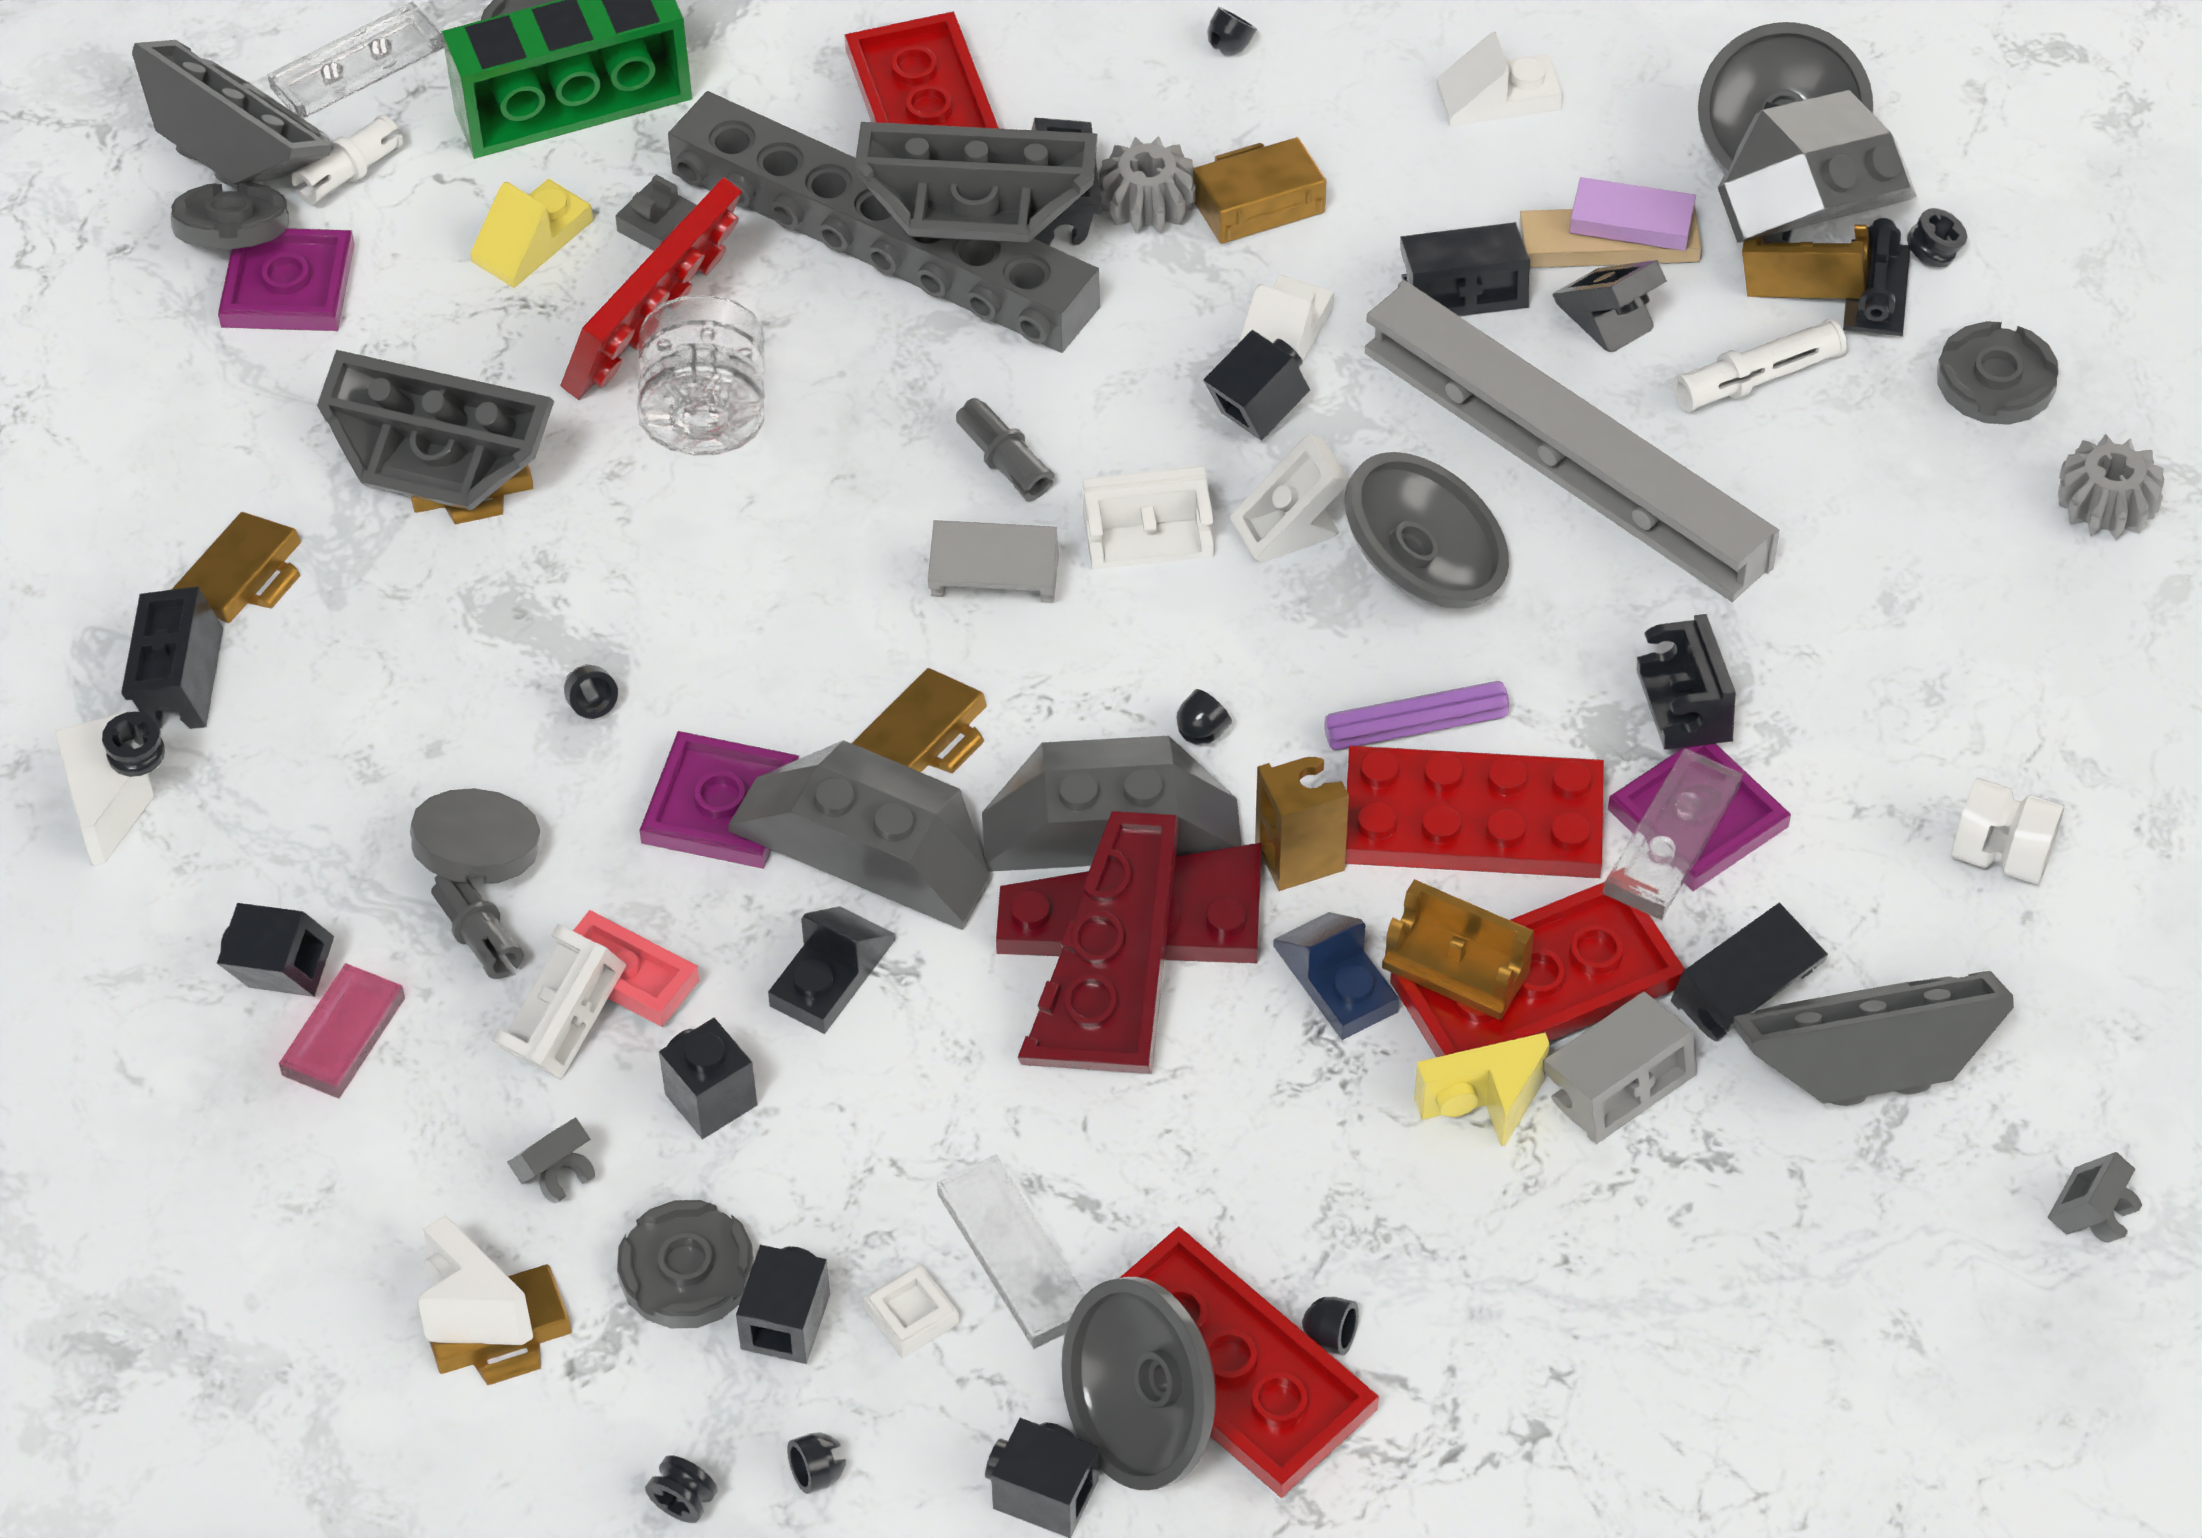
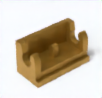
(1808, 268)
(1300, 826)
(1458, 950)

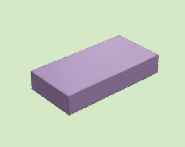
(1632, 213)

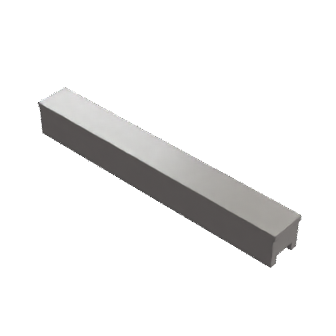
(1572, 442)

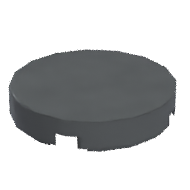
(229, 218)
(1997, 373)
(474, 835)
(685, 1264)

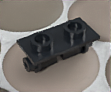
(1883, 303)

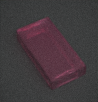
(342, 1030)

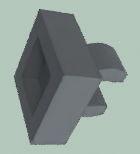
(653, 213)
(550, 1155)
(2092, 1196)

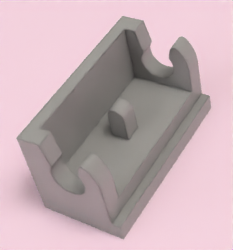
(993, 557)
(1621, 1066)

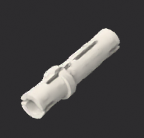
(1738, 372)

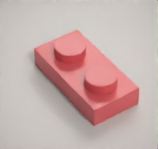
(653, 979)

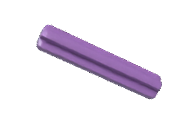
(1416, 715)

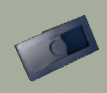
(1337, 972)

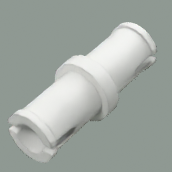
(347, 159)

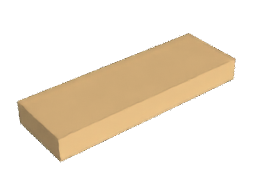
(1551, 244)

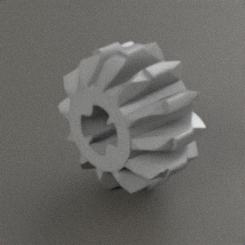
(1147, 184)
(2111, 486)

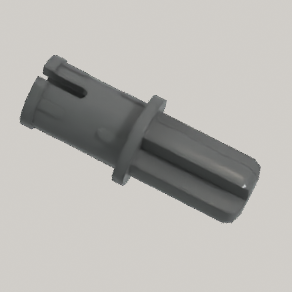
(1005, 449)
(477, 925)

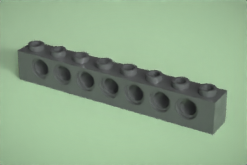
(817, 193)

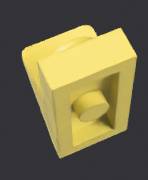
(528, 229)
(1494, 1075)

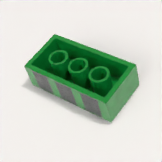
(564, 69)

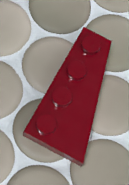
(1209, 917)
(1110, 970)

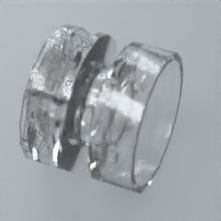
(701, 375)

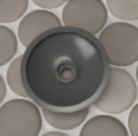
(1777, 66)
(1426, 530)
(1138, 1382)

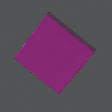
(288, 282)
(701, 794)
(1745, 826)

